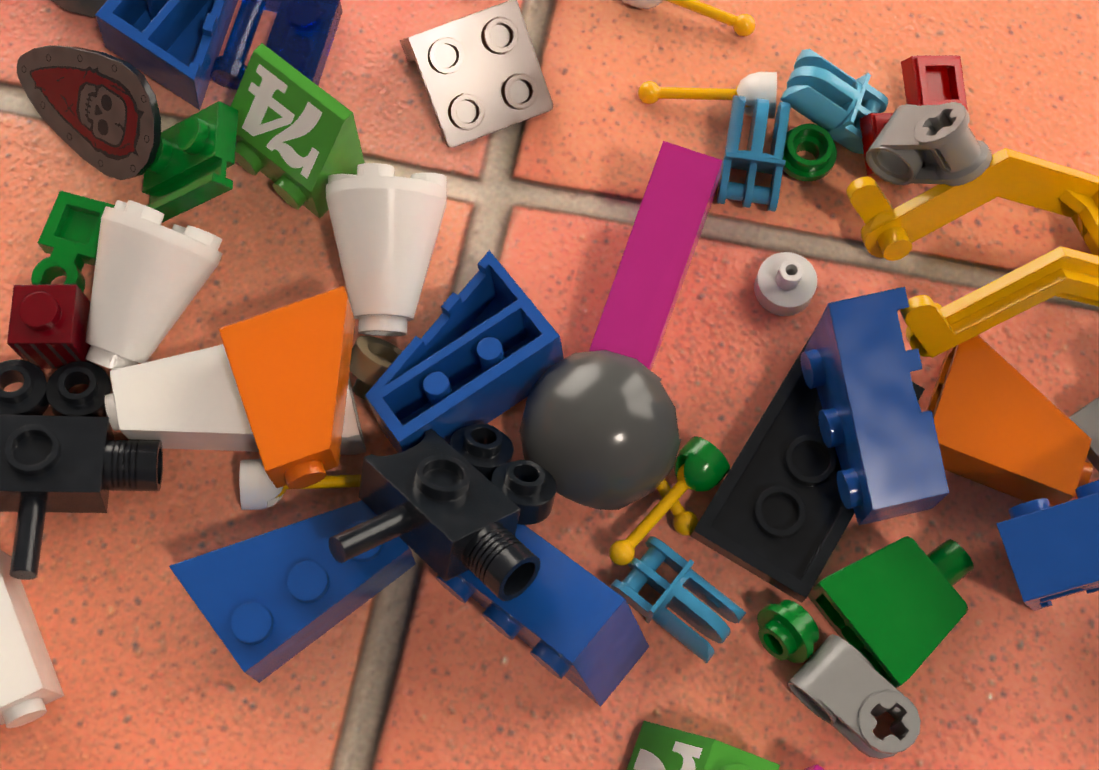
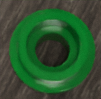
(817, 142)
(787, 631)

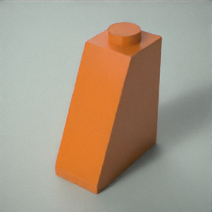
(295, 383)
(1004, 429)

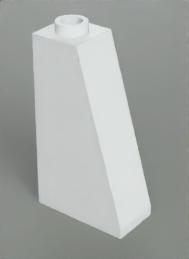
(195, 405)

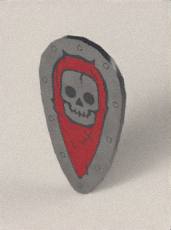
(95, 106)

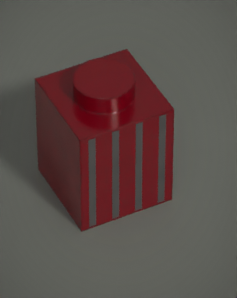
(49, 324)

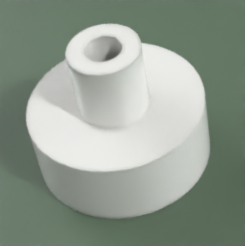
(785, 283)

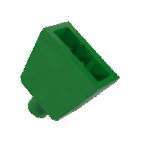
(896, 604)

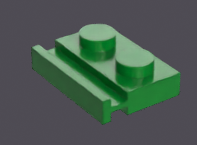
(193, 161)

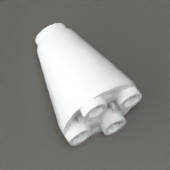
(385, 241)
(143, 282)

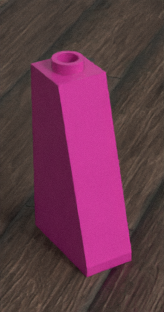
(658, 253)

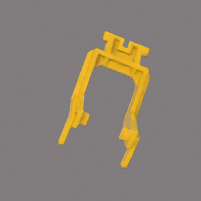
(1010, 176)

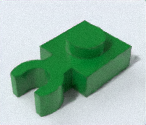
(70, 238)

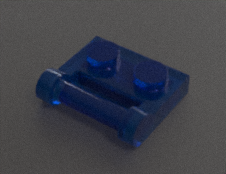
(299, 36)

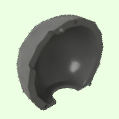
(601, 429)

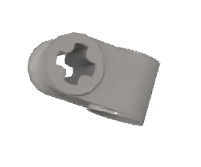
(928, 147)
(849, 692)

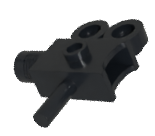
(63, 458)
(455, 507)

